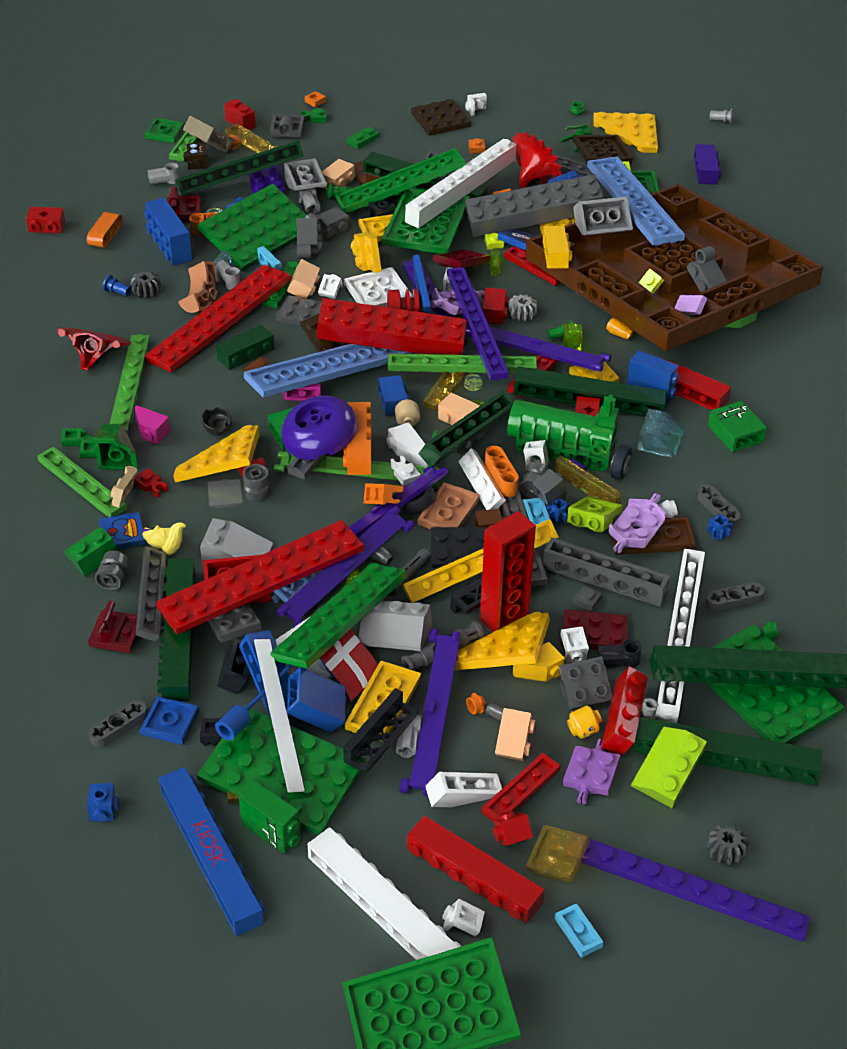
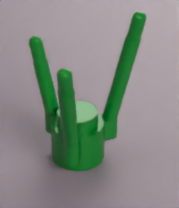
(583, 129)

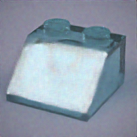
(660, 434)

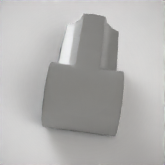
(166, 174)
(309, 199)
(229, 274)
(407, 741)

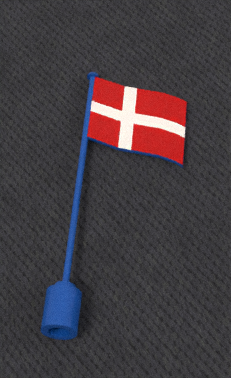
(346, 662)

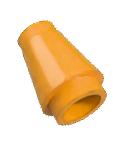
(619, 329)

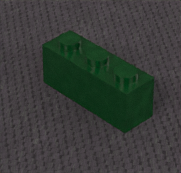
(245, 347)

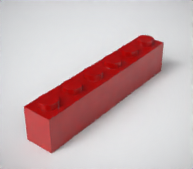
(475, 869)

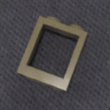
(208, 134)

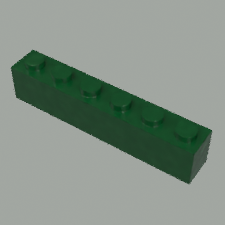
(466, 429)

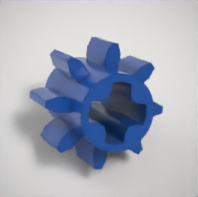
(558, 511)
(719, 527)

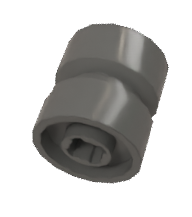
(531, 473)
(256, 482)
(112, 570)

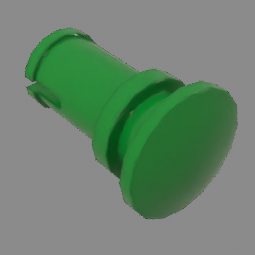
(335, 190)
(557, 332)

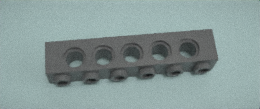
(606, 572)

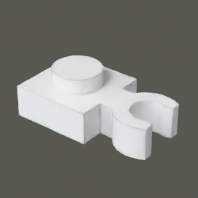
(404, 472)

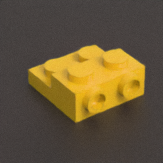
(367, 252)

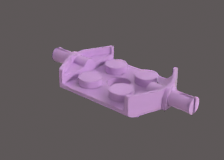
(447, 301)
(639, 513)

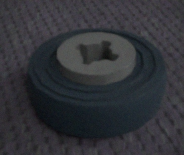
(621, 462)

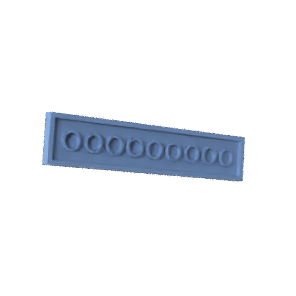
(644, 209)
(316, 368)

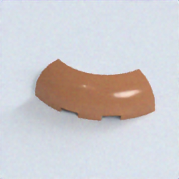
(202, 288)

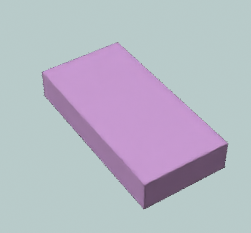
(691, 304)

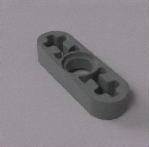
(708, 496)
(749, 594)
(113, 732)

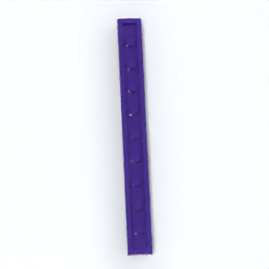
(477, 324)
(697, 890)

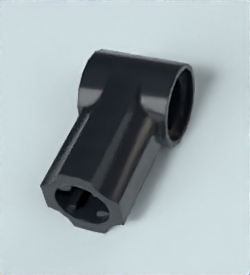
(626, 653)

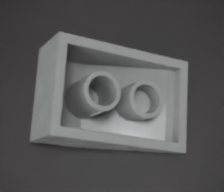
(303, 174)
(230, 540)

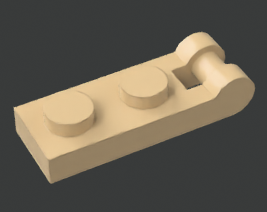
(123, 486)

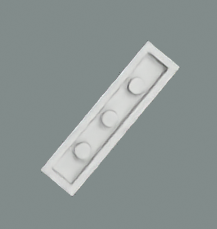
(481, 480)

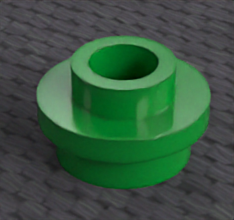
(577, 108)
(770, 630)

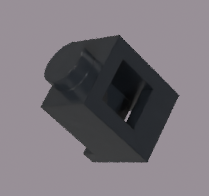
(381, 208)

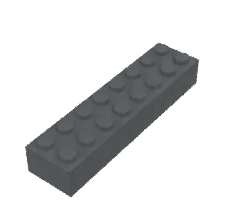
(529, 205)

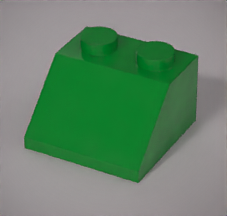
(89, 550)

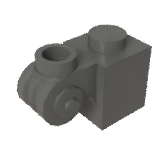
(550, 487)

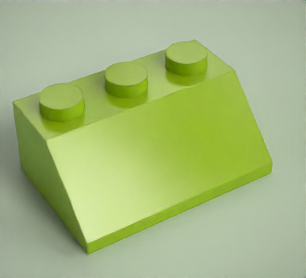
(669, 765)

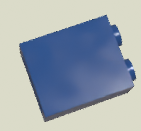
(654, 373)
(316, 700)

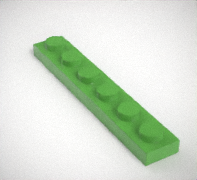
(80, 481)

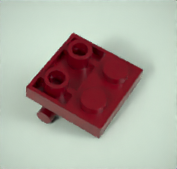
(183, 205)
(114, 630)

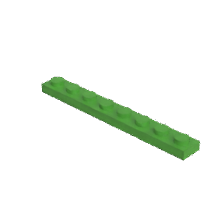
(452, 363)
(130, 381)

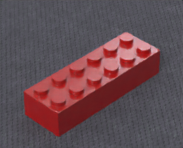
(507, 571)

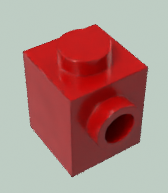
(512, 828)

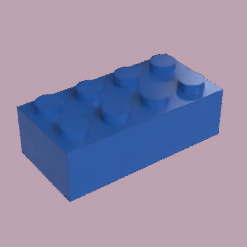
(168, 231)

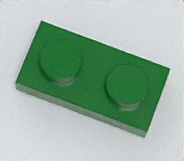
(363, 138)

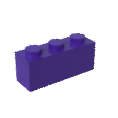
(706, 164)

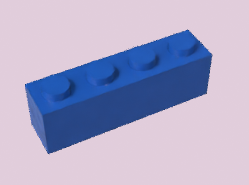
(249, 653)

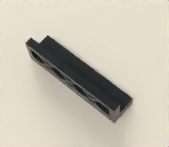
(467, 598)
(370, 731)

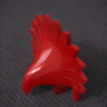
(534, 159)
(91, 344)

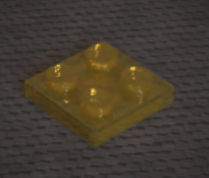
(557, 853)

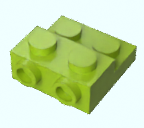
(593, 513)

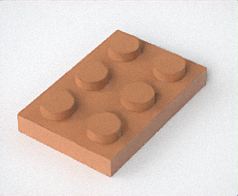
(450, 508)

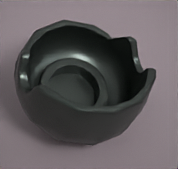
(216, 420)

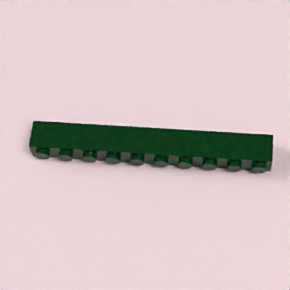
(749, 666)

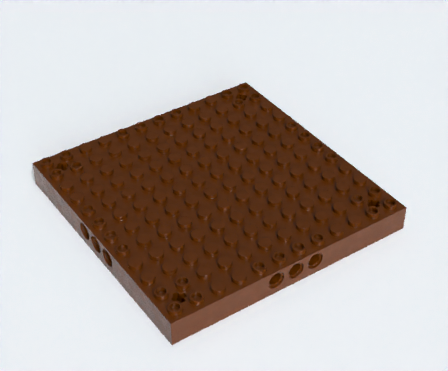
(610, 266)

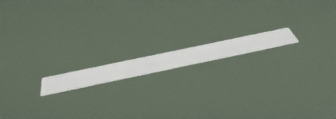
(279, 716)

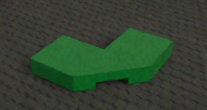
(80, 438)

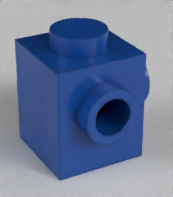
(102, 802)

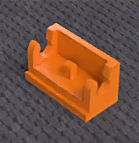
(381, 493)

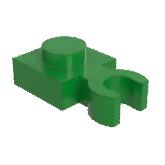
(316, 116)

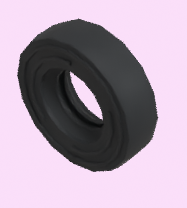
(421, 501)

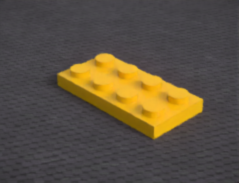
(381, 684)

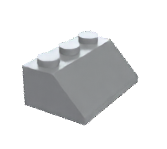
(603, 216)
(396, 625)

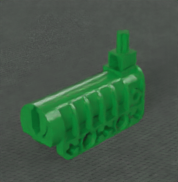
(567, 431)

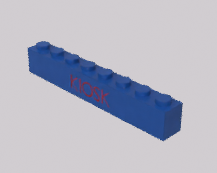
(211, 851)

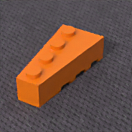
(358, 451)

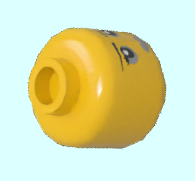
(584, 722)

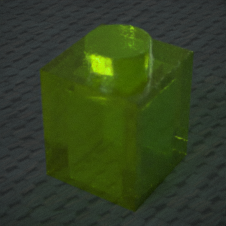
(573, 336)

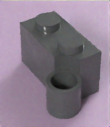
(332, 223)
(307, 237)
(705, 269)

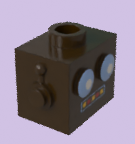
(196, 156)

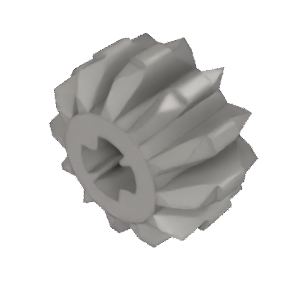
(522, 307)

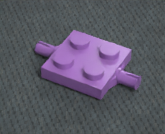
(591, 771)

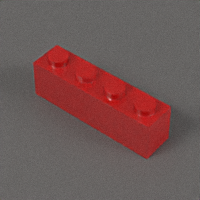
(701, 389)
(624, 711)

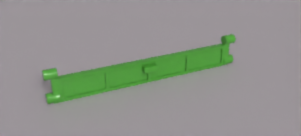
(334, 465)

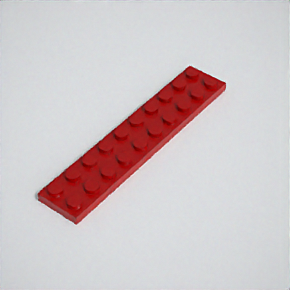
(217, 318)
(259, 576)

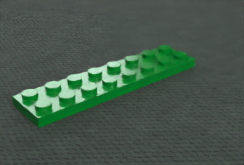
(400, 180)
(338, 615)

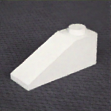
(406, 443)
(457, 789)

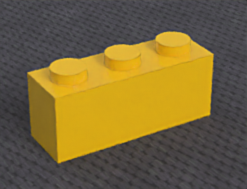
(556, 247)

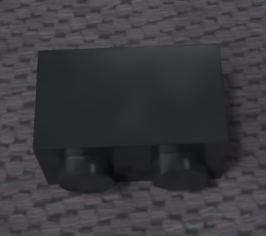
(234, 669)

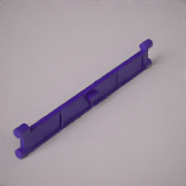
(548, 349)
(429, 477)
(333, 575)
(434, 712)

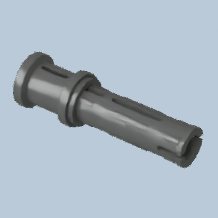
(413, 566)

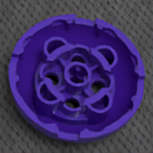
(318, 427)

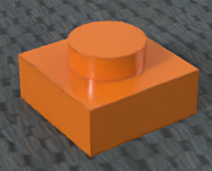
(315, 99)
(476, 145)

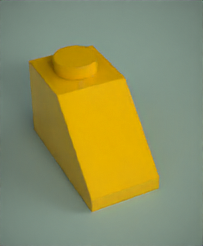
(545, 667)

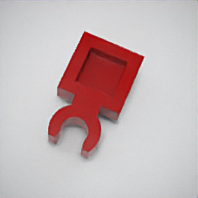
(149, 481)

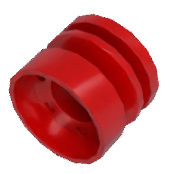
(408, 303)

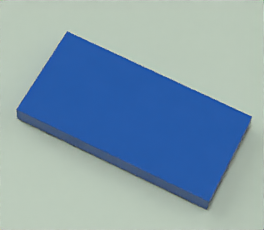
(421, 284)

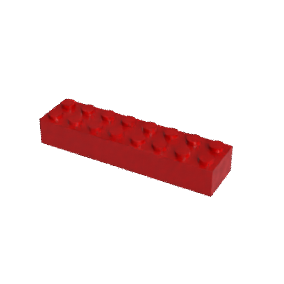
(390, 328)

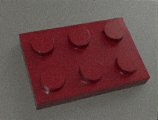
(461, 258)
(599, 628)

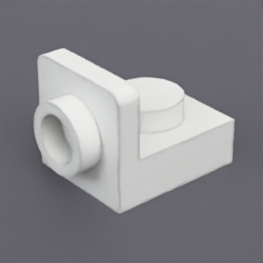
(476, 102)
(330, 286)
(574, 644)
(463, 917)

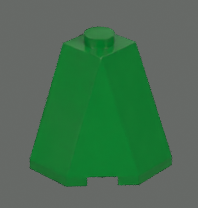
(114, 448)

